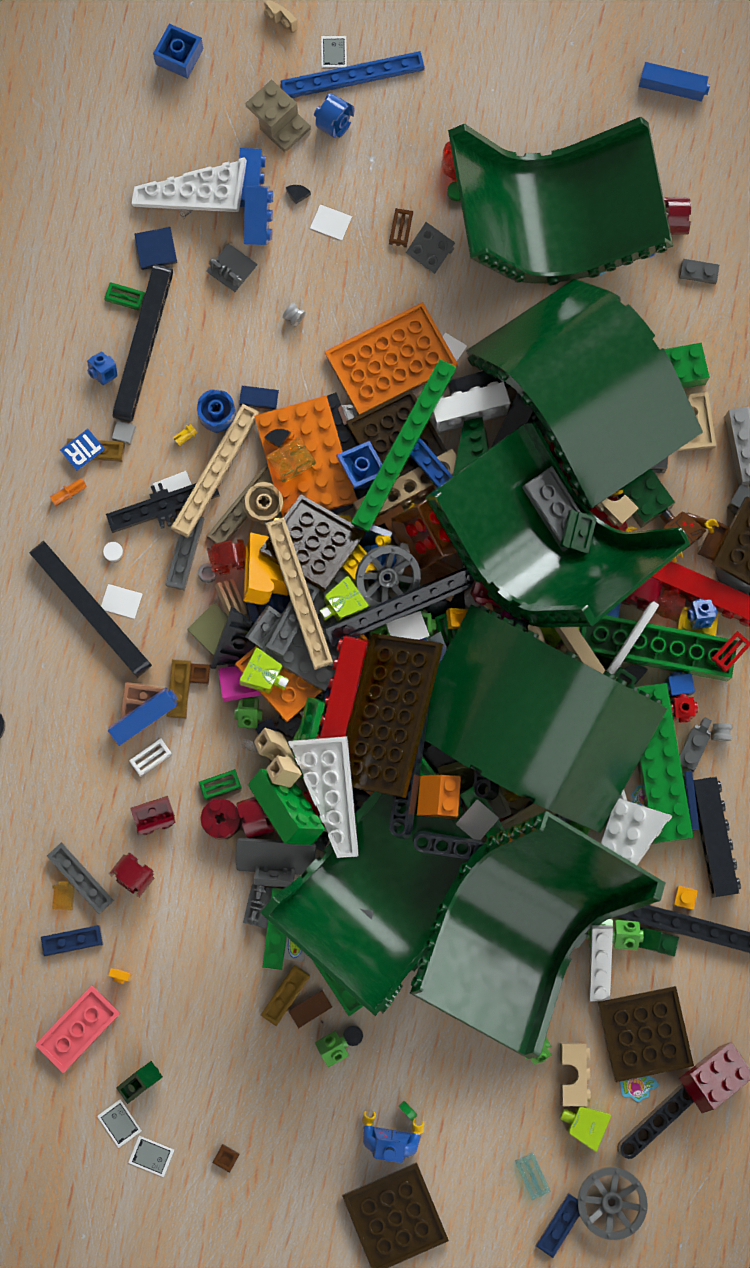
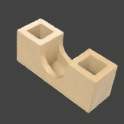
(618, 510)
(283, 767)
(576, 1092)

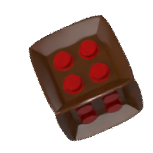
(423, 534)

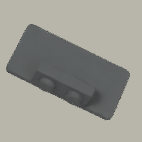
(273, 860)

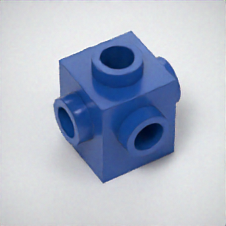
(102, 368)
(701, 614)

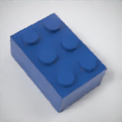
(258, 215)

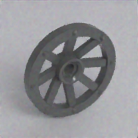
(390, 580)
(630, 1228)

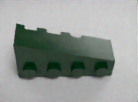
(472, 443)

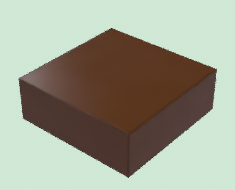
(199, 673)
(226, 1158)

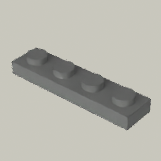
(183, 558)
(287, 627)
(80, 878)

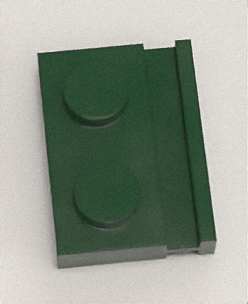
(578, 532)

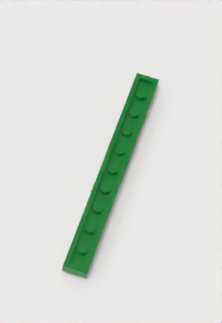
(403, 446)

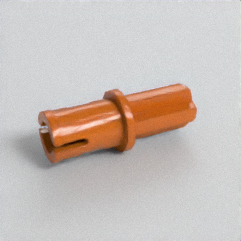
(68, 492)

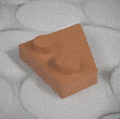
(136, 695)

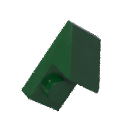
(659, 942)

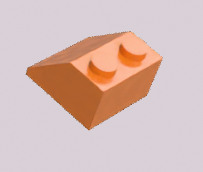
(439, 796)

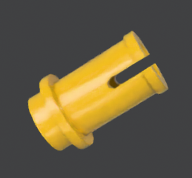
(185, 434)

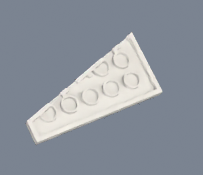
(200, 189)
(328, 779)
(633, 829)

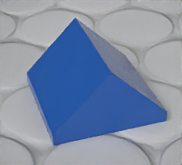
(360, 465)

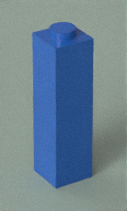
(674, 81)
(143, 716)

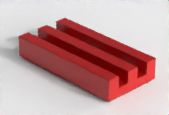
(720, 662)

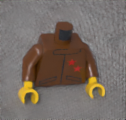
(692, 524)

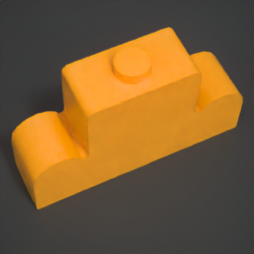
(261, 574)

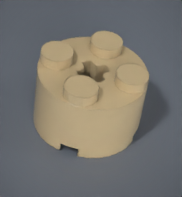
(269, 494)

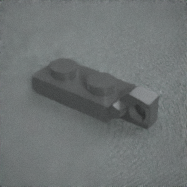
(695, 745)

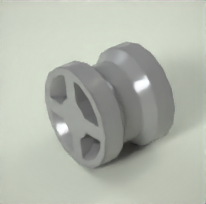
(294, 314)
(722, 732)

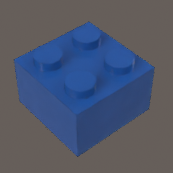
(178, 50)

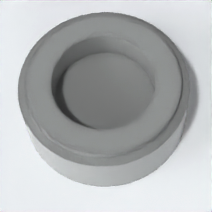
(205, 573)

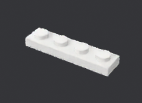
(600, 962)

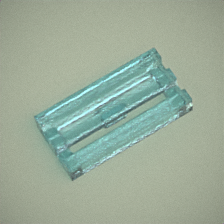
(525, 1160)

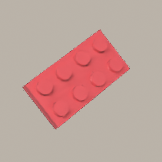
(77, 1029)

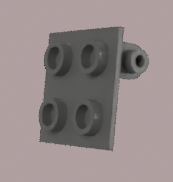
(430, 247)
(231, 267)
(257, 900)

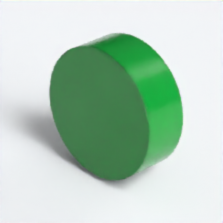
(453, 192)
(411, 1114)

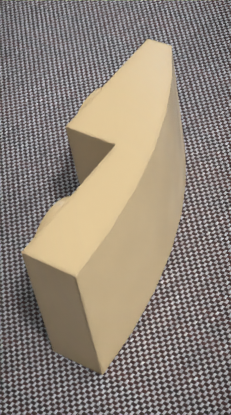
(279, 13)

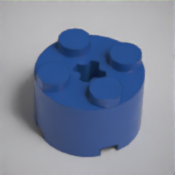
(334, 116)
(215, 420)

